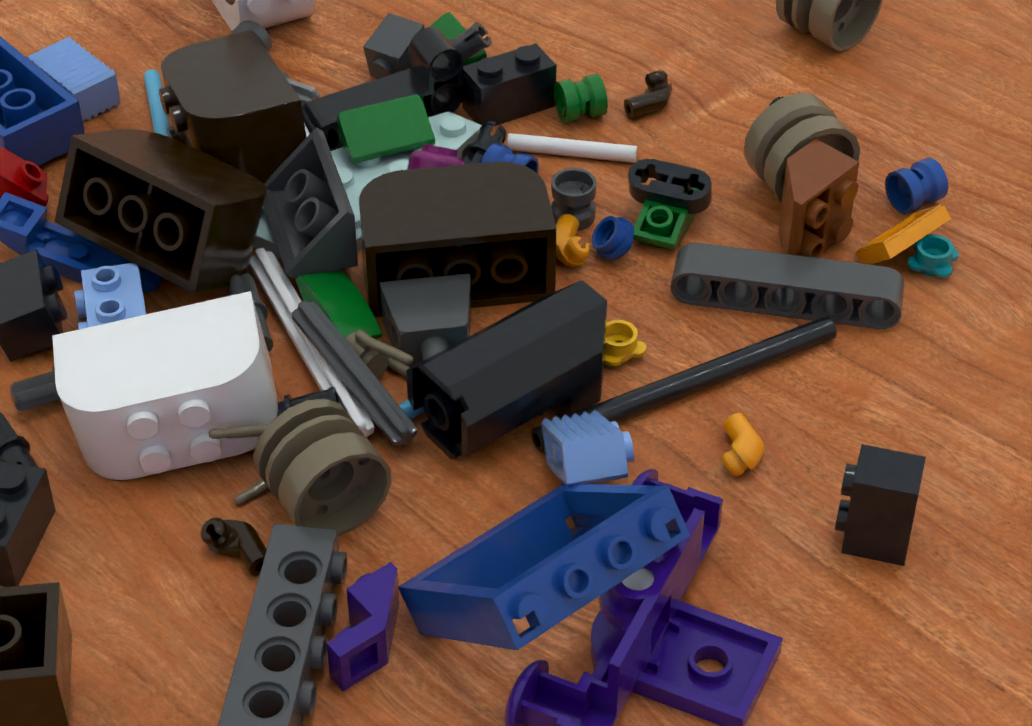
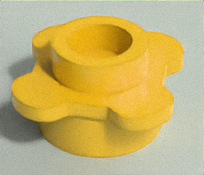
(622, 343)

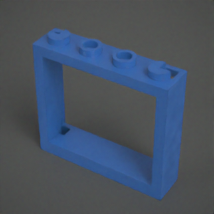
(541, 566)

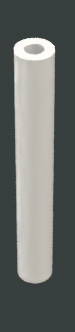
(572, 148)

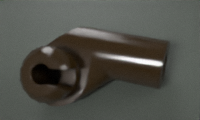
(654, 97)
(235, 539)

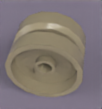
(788, 128)

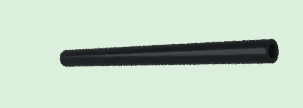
(707, 373)

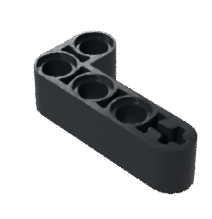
(433, 75)

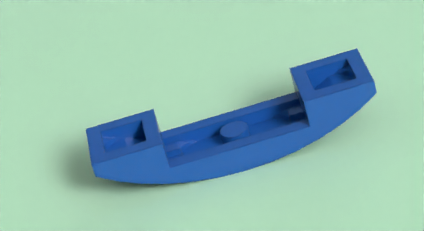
(26, 229)

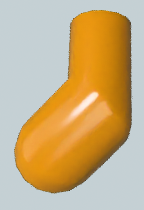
(567, 245)
(746, 445)

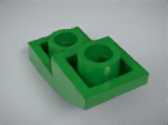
(662, 224)
(339, 301)

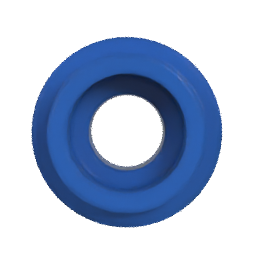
(613, 237)

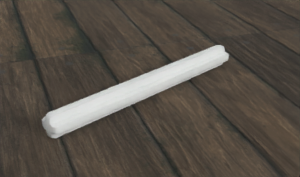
(284, 301)

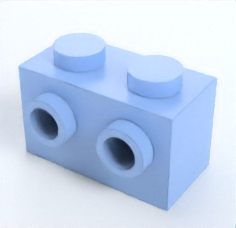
(110, 295)

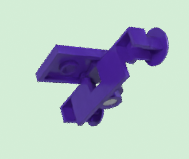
(652, 642)

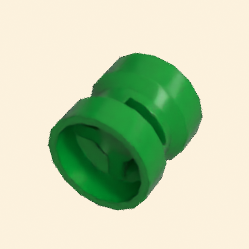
(580, 98)

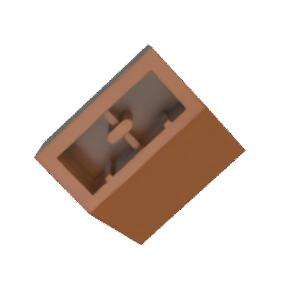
(817, 199)

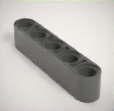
(788, 285)

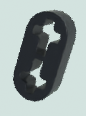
(670, 185)

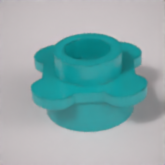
(933, 256)

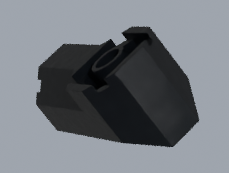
(514, 371)

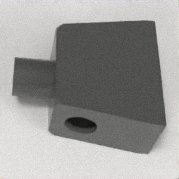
(426, 313)

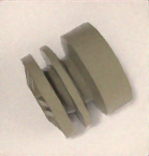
(833, 22)
(322, 467)

